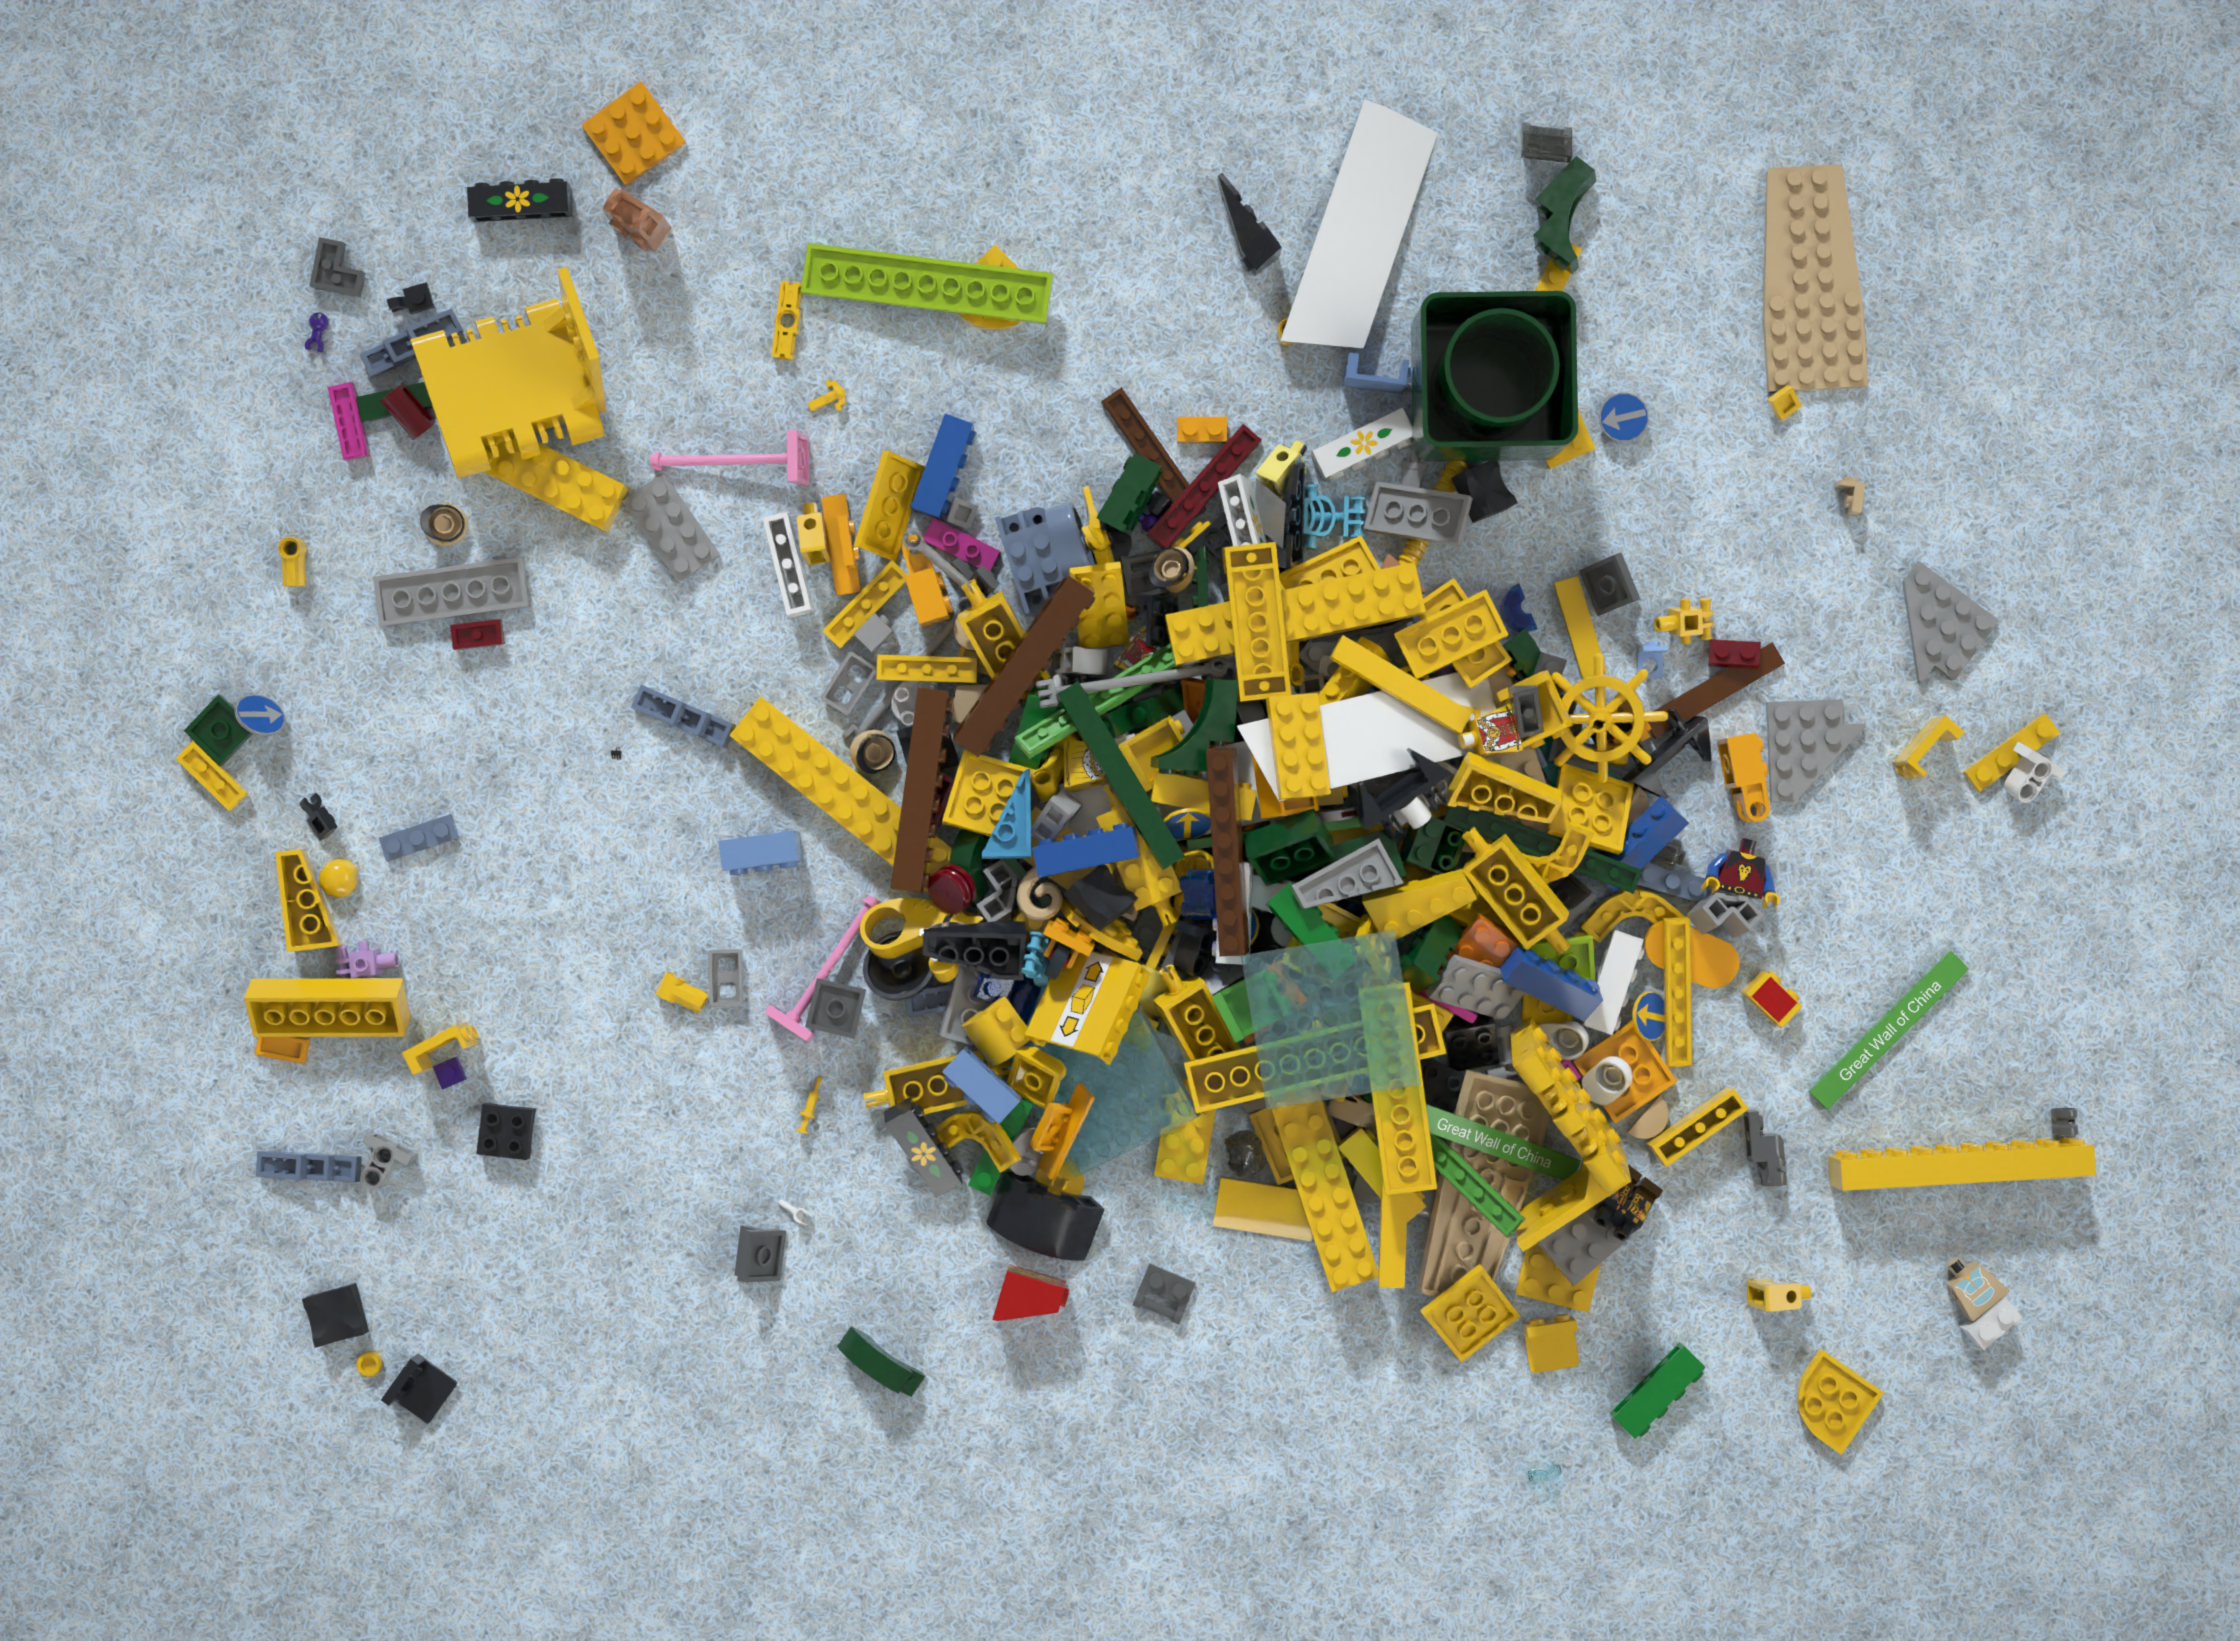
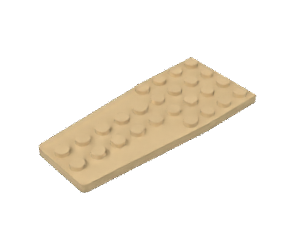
(1811, 283)
(1458, 1231)

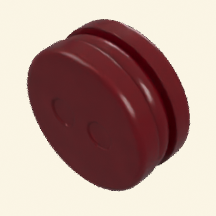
(951, 889)

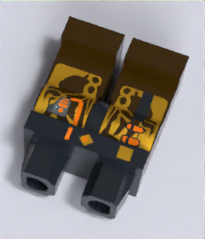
(1628, 1205)

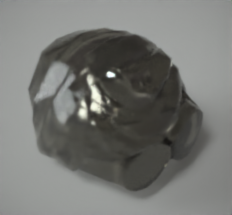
(1249, 1148)

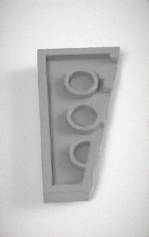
(1351, 876)

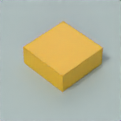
(1784, 402)

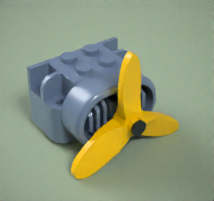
(1047, 544)

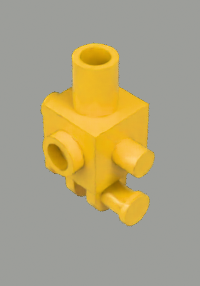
(1687, 620)

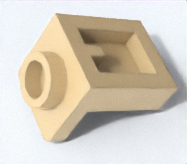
(1854, 499)

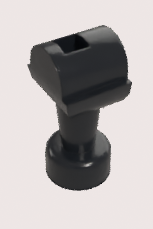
(1158, 504)

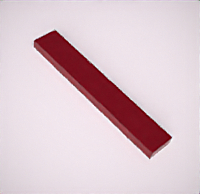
(1203, 487)

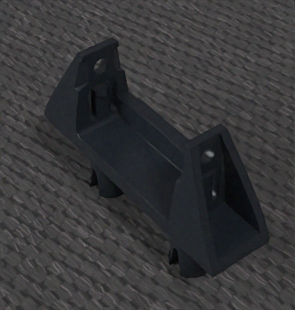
(1693, 732)
(1387, 802)

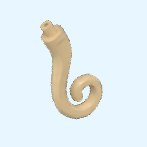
(1025, 903)

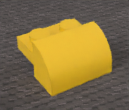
(996, 1032)

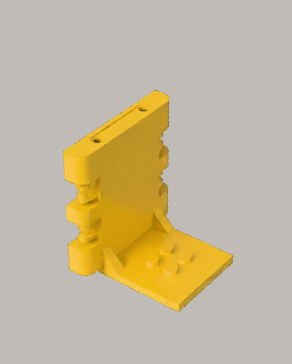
(515, 382)
(1603, 1161)

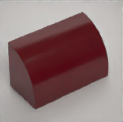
(408, 411)

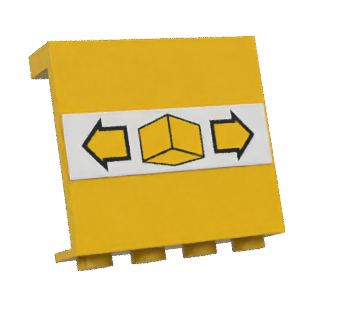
(1089, 1005)

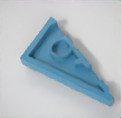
(1013, 831)

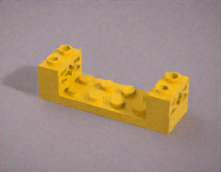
(1257, 621)

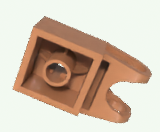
(635, 219)

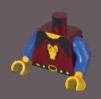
(1742, 874)

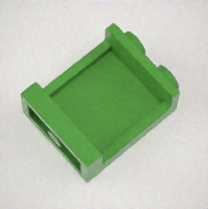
(1235, 1010)

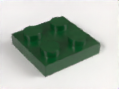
(218, 730)

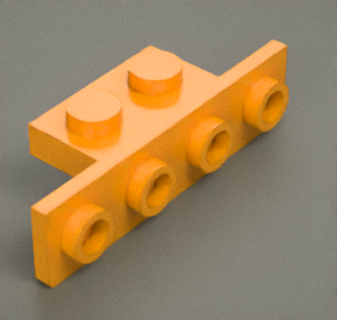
(841, 545)
(1059, 1129)

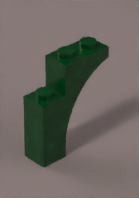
(1557, 207)
(1144, 712)
(1213, 724)

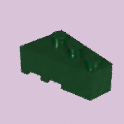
(1131, 493)
(1523, 654)
(1429, 953)

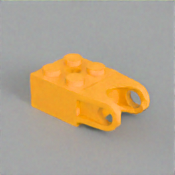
(926, 589)
(1745, 775)

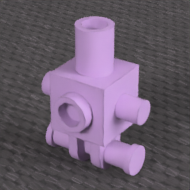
(363, 963)

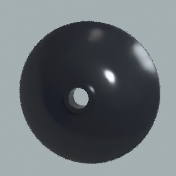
(885, 977)

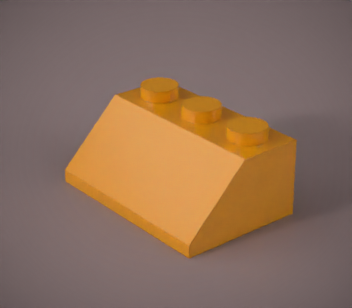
(1269, 803)

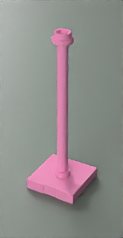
(796, 459)
(792, 1019)

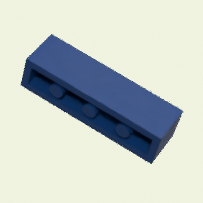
(943, 466)
(1649, 834)
(1086, 851)
(1551, 983)

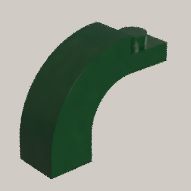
(968, 855)
(878, 1363)

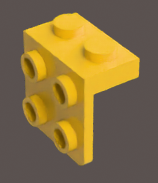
(1551, 1343)

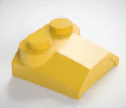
(1036, 1075)

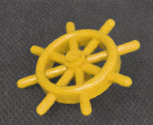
(1602, 718)

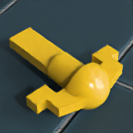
(838, 393)

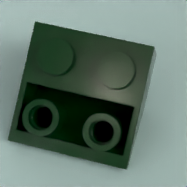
(1433, 846)

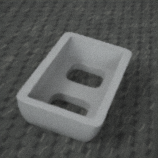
(842, 679)
(717, 978)

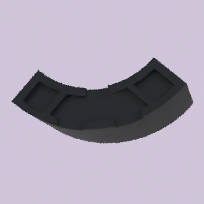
(1042, 1220)

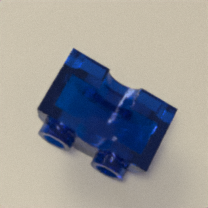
(1513, 614)
(1199, 894)

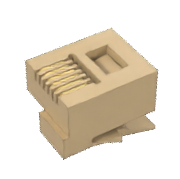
(1355, 1112)

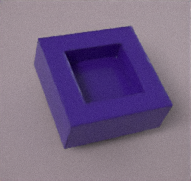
(449, 1072)

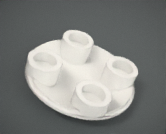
(904, 700)

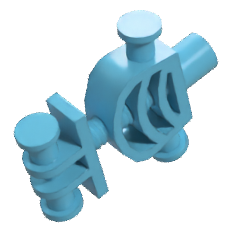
(1331, 516)
(1036, 962)

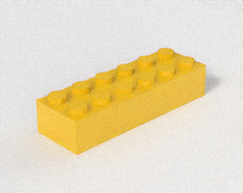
(560, 483)
(327, 1007)

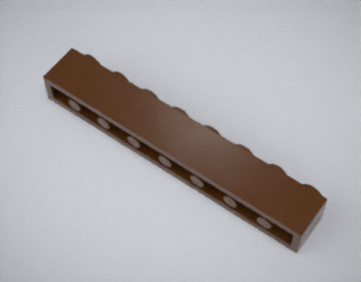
(1023, 664)
(921, 789)
(1227, 852)

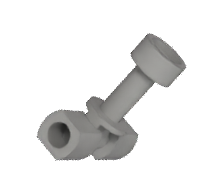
(1506, 1067)

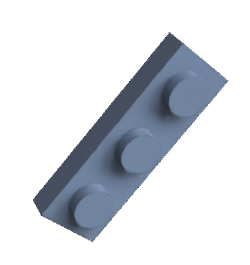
(418, 838)
(1672, 883)

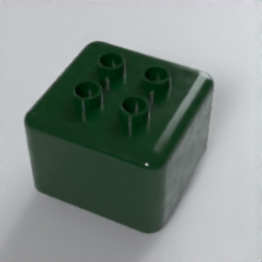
(1494, 376)

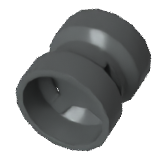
(2064, 1121)

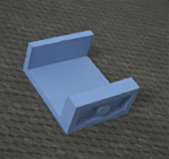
(1377, 383)

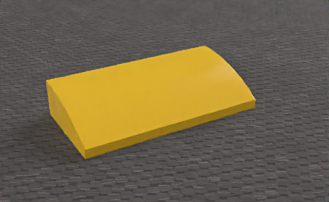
(1260, 1209)

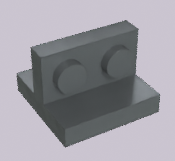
(1609, 584)
(1575, 898)
(1221, 975)
(835, 1008)
(759, 1254)

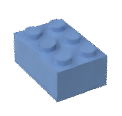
(761, 852)
(981, 1086)

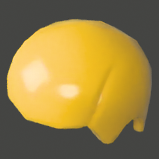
(1194, 860)
(338, 878)

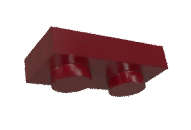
(477, 634)
(1734, 654)

